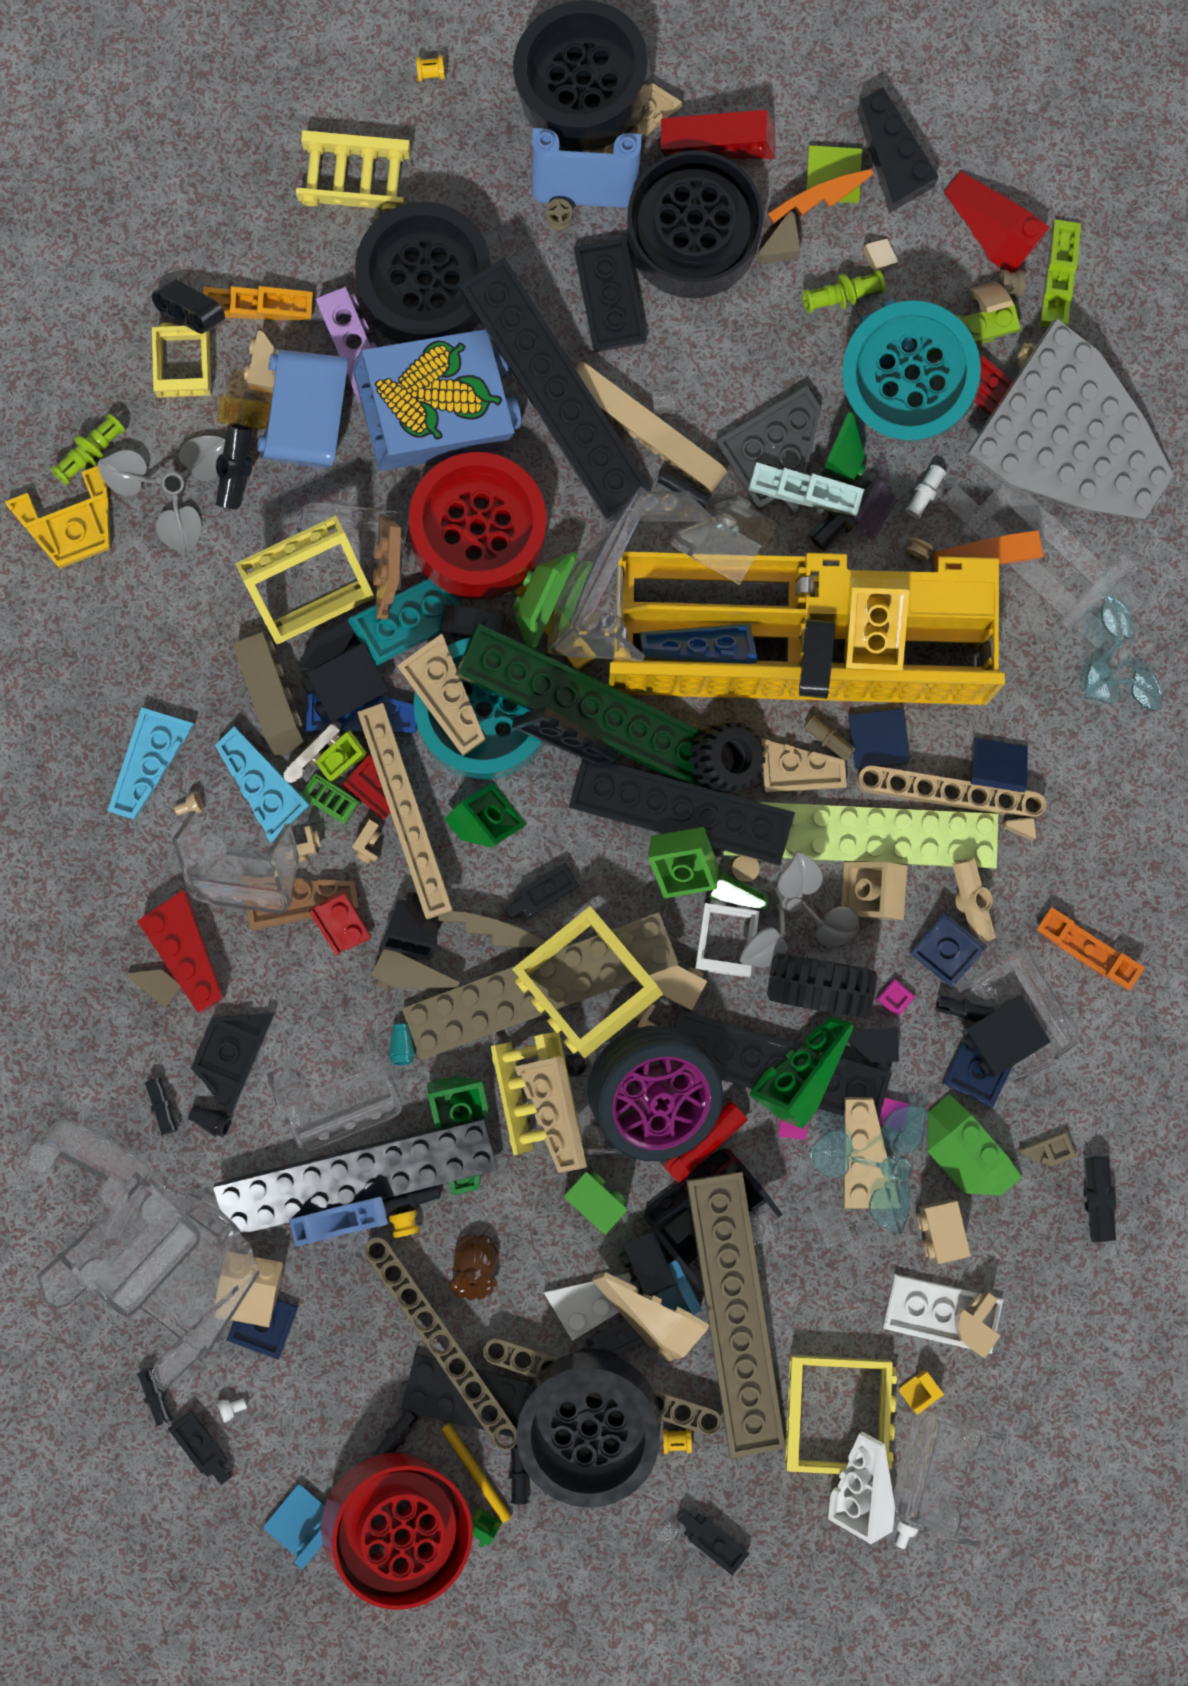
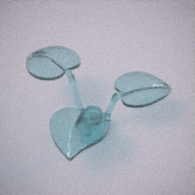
(1099, 680)
(905, 1131)

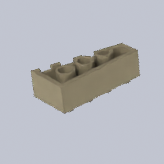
(268, 693)

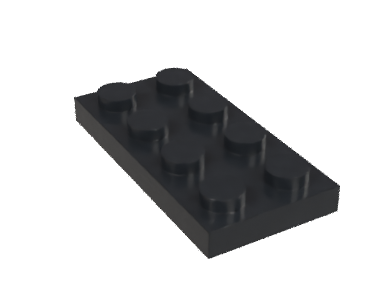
(609, 294)

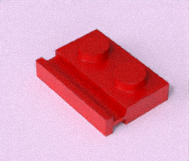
(992, 386)
(367, 787)
(340, 922)

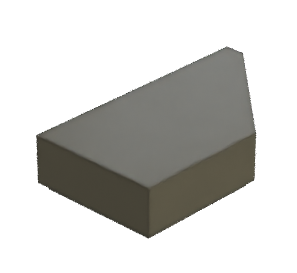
(157, 985)
(1051, 1150)

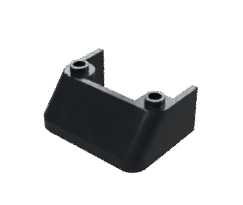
(671, 1212)

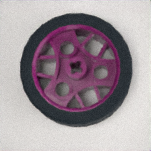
(655, 1093)

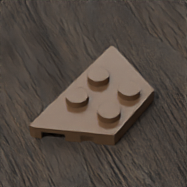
(388, 564)

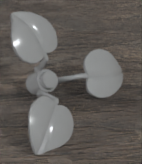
(175, 528)
(799, 878)

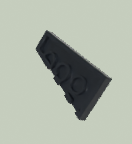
(561, 733)

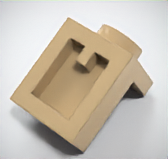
(368, 837)

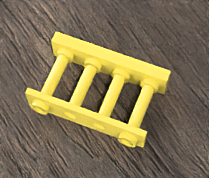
(343, 146)
(510, 1086)

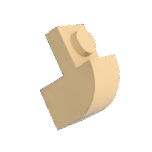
(970, 1327)

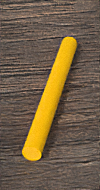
(476, 1472)

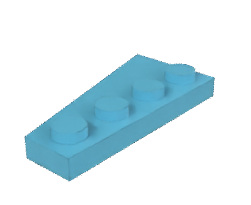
(148, 756)
(261, 784)

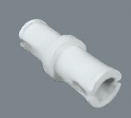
(925, 491)

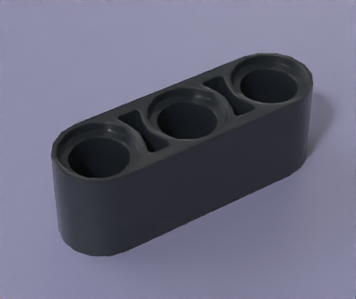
(188, 306)
(817, 658)

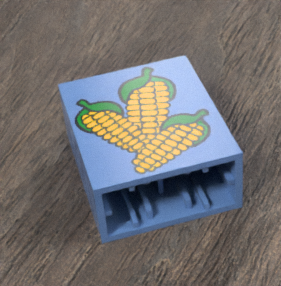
(435, 399)

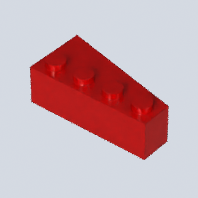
(726, 134)
(180, 943)

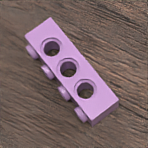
(332, 308)

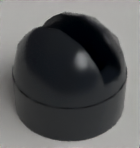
(575, 1065)

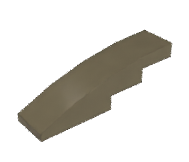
(503, 934)

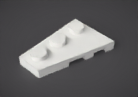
(582, 1306)

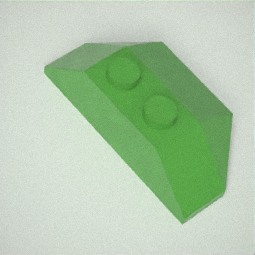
(540, 597)
(967, 1151)

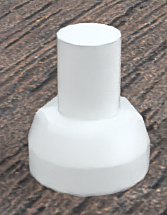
(228, 1409)
(905, 1533)

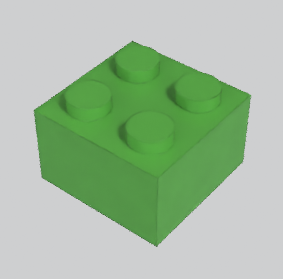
(683, 862)
(595, 1201)

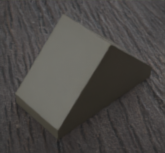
(782, 244)

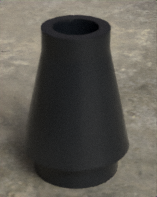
(211, 1120)

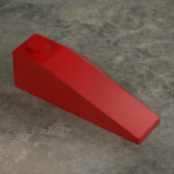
(1000, 225)

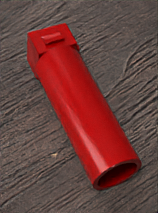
(728, 1123)

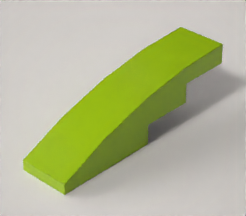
(1060, 272)

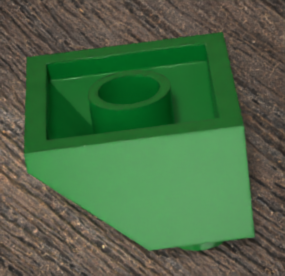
(847, 454)
(485, 818)

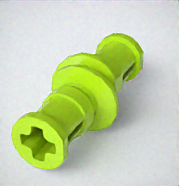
(842, 291)
(87, 449)

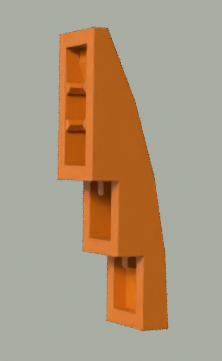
(828, 192)

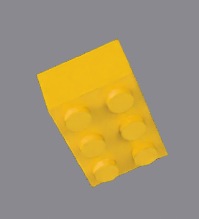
(876, 623)

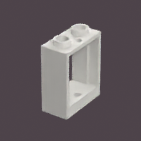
(721, 967)

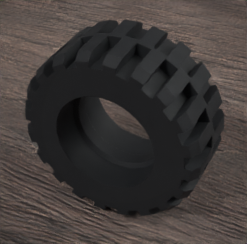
(822, 985)

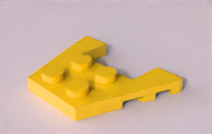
(72, 531)

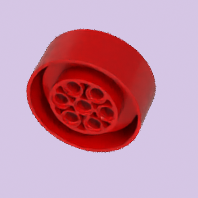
(459, 485)
(375, 1489)

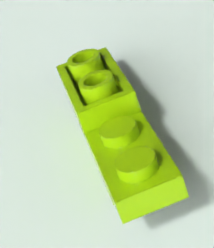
(988, 326)

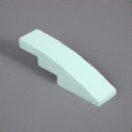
(806, 489)

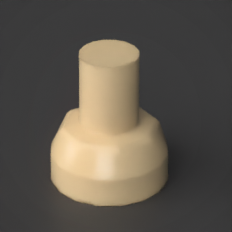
(190, 804)

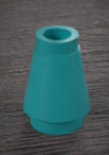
(401, 1046)

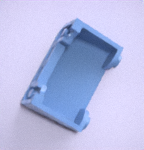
(584, 176)
(304, 408)

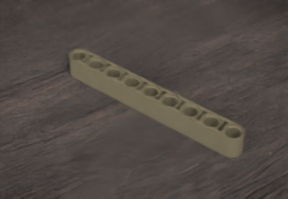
(438, 1329)
(670, 1401)

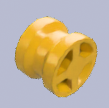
(404, 1224)

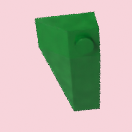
(800, 1081)
(456, 1101)

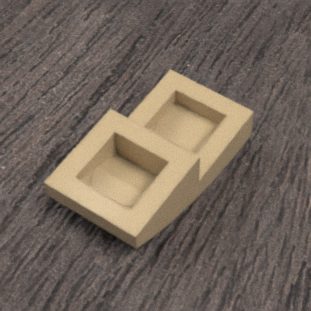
(991, 297)

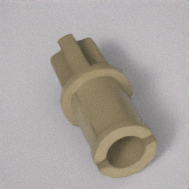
(829, 738)

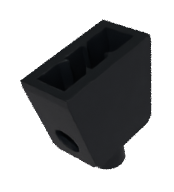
(409, 930)

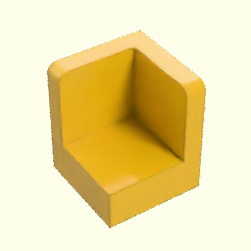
(920, 1391)

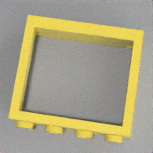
(292, 552)
(616, 1020)
(887, 1404)

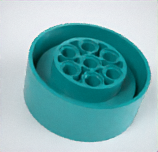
(884, 335)
(494, 756)

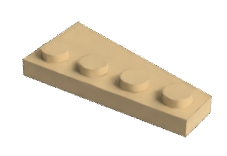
(552, 1098)

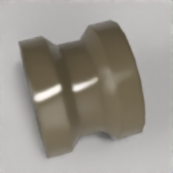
(559, 208)
(1013, 282)

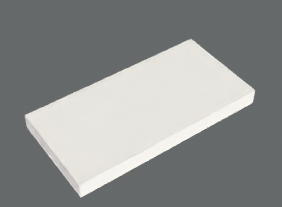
(930, 1309)

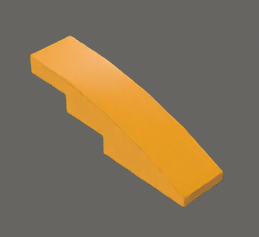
(263, 303)

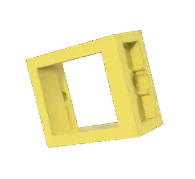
(179, 387)

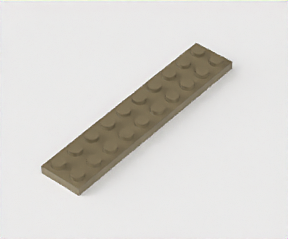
(564, 979)
(735, 1314)

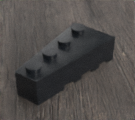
(894, 150)

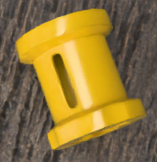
(430, 68)
(677, 1441)

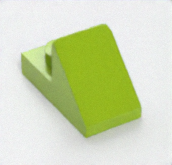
(341, 756)

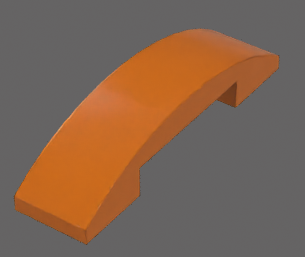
(1007, 548)
(1090, 950)

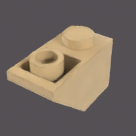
(257, 374)

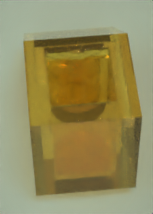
(243, 412)

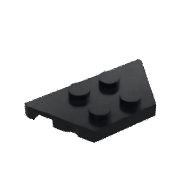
(229, 1054)

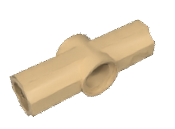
(973, 899)

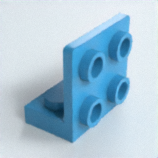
(298, 1524)

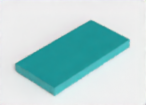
(411, 621)

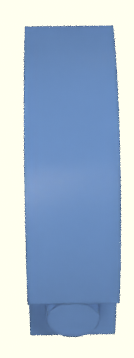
(338, 1221)

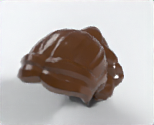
(474, 1267)

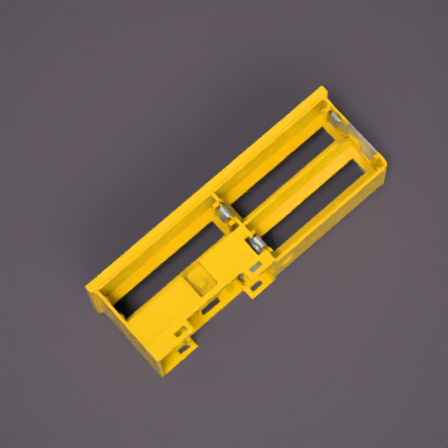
(941, 609)

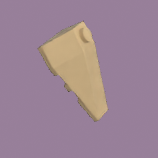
(663, 1329)

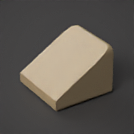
(880, 255)
(1023, 827)

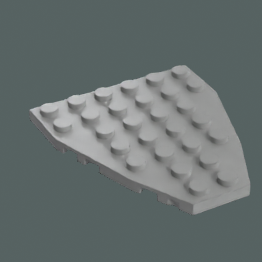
(1073, 433)

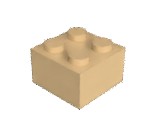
(942, 1231)

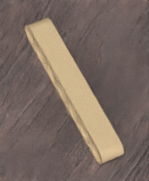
(652, 431)
(937, 796)

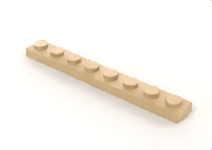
(405, 811)

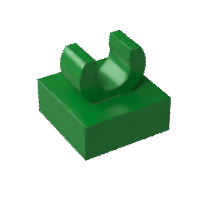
(484, 1526)

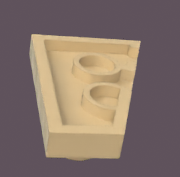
(800, 770)

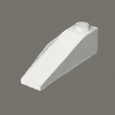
(864, 1495)

